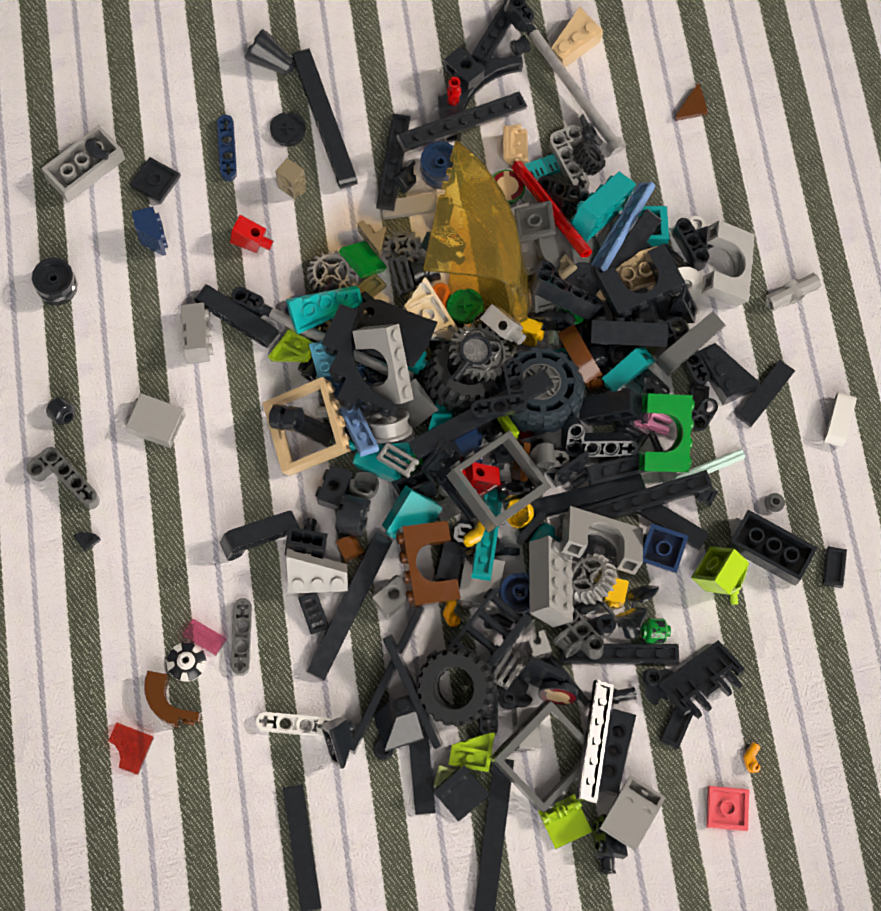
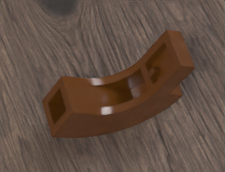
(582, 357)
(155, 693)

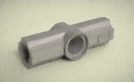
(793, 291)

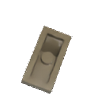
(372, 238)

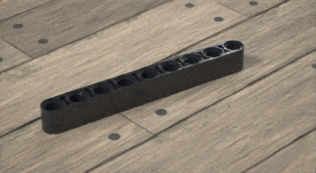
(324, 118)

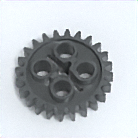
(494, 366)

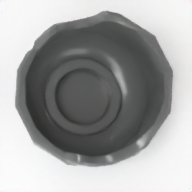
(364, 485)

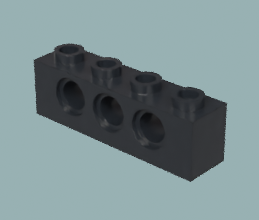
(625, 722)

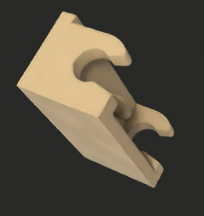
(515, 144)

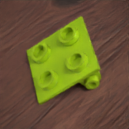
(565, 821)

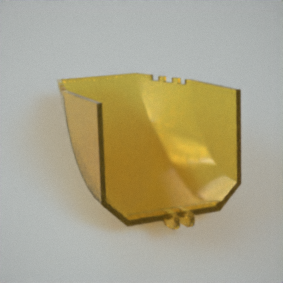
(478, 238)

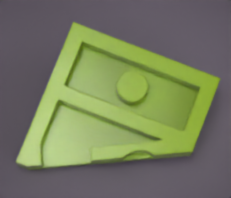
(291, 349)
(473, 752)

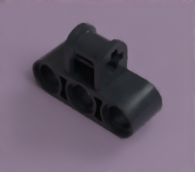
(564, 199)
(697, 238)

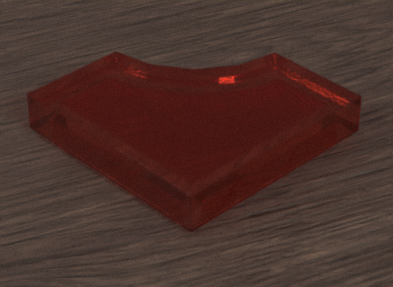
(132, 747)

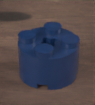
(515, 584)

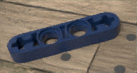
(227, 147)

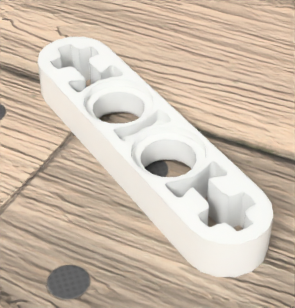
(295, 723)

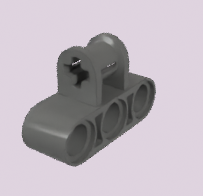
(548, 459)
(572, 642)

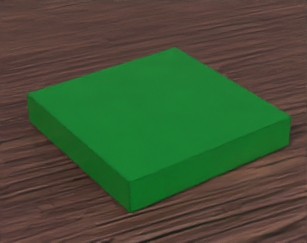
(362, 259)

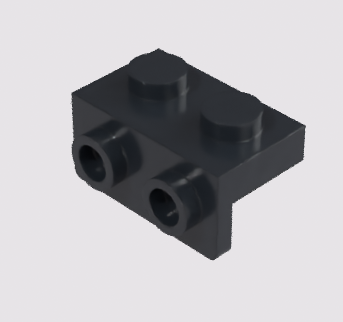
(500, 455)
(606, 844)

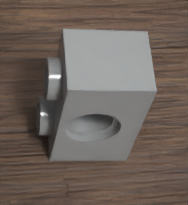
(384, 603)

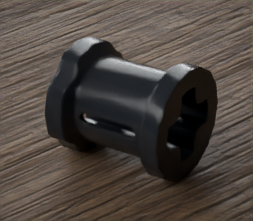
(310, 372)
(607, 865)

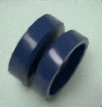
(434, 163)

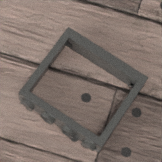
(473, 499)
(518, 737)

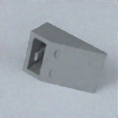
(632, 812)

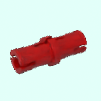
(454, 91)

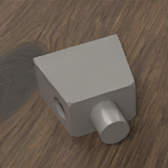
(503, 324)

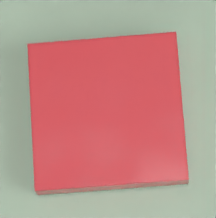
(727, 808)

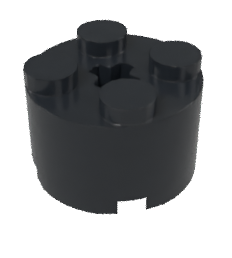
(352, 515)

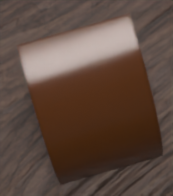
(350, 548)

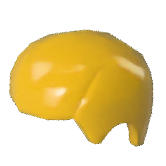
(521, 518)

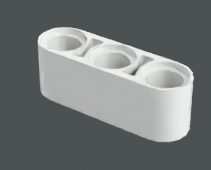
(840, 419)

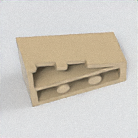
(577, 38)

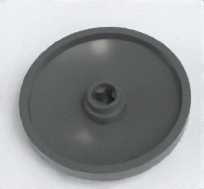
(556, 246)

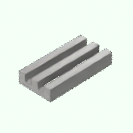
(406, 473)
(516, 655)

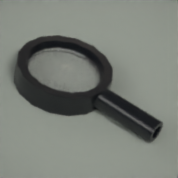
(474, 352)

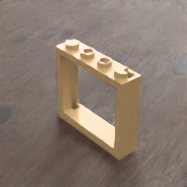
(337, 423)

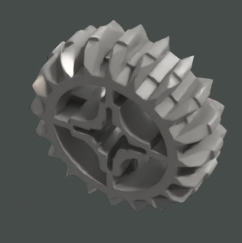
(324, 263)
(593, 578)

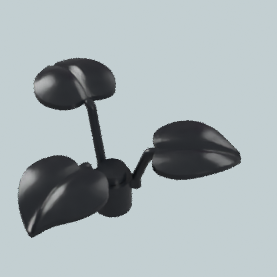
(630, 620)

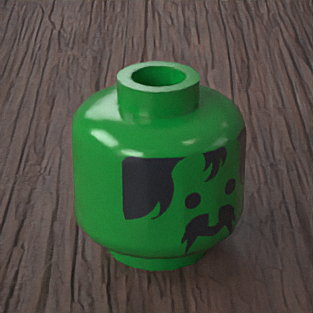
(655, 630)

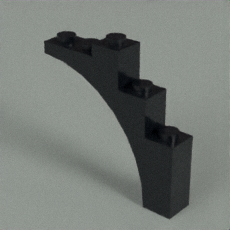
(496, 68)
(355, 391)

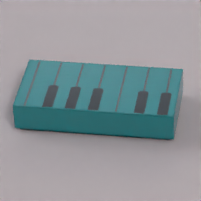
(543, 167)

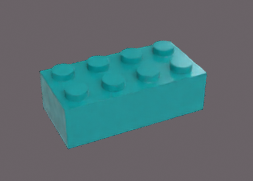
(602, 205)

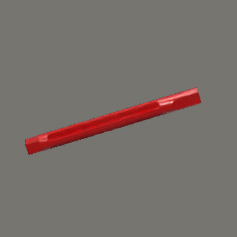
(559, 219)

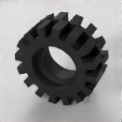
(589, 158)

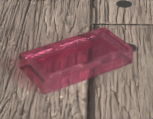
(204, 637)

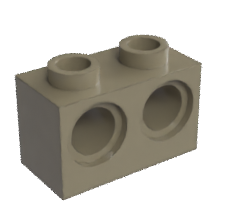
(291, 178)

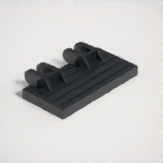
(703, 675)

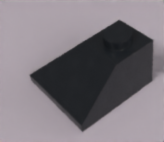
(398, 724)
(338, 739)

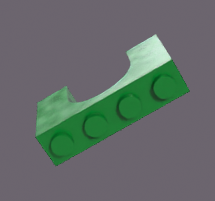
(680, 410)

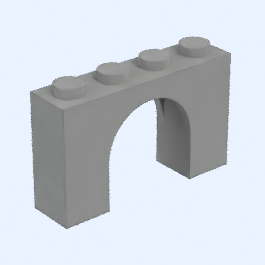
(739, 246)
(389, 343)
(624, 537)

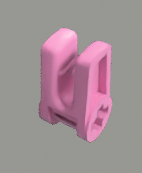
(654, 426)

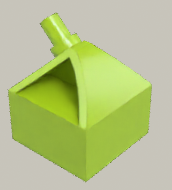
(721, 572)

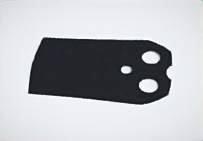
(414, 329)

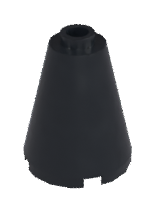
(269, 54)

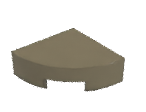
(566, 267)

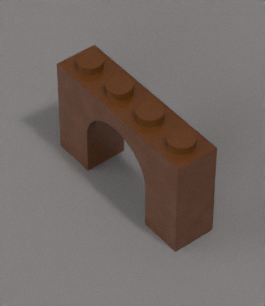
(420, 590)

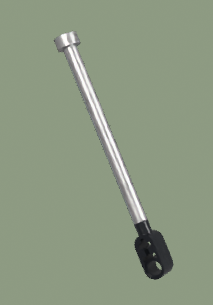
(521, 18)
(262, 309)

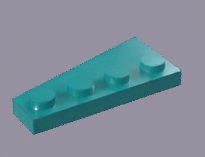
(320, 307)

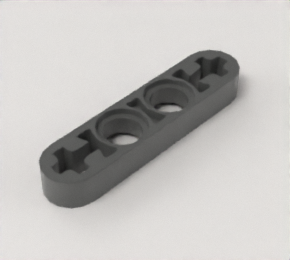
(241, 636)

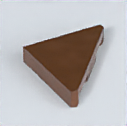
(693, 106)

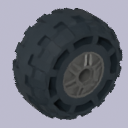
(554, 406)

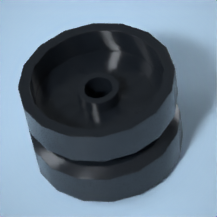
(54, 281)

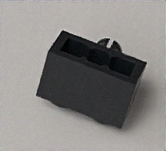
(307, 540)

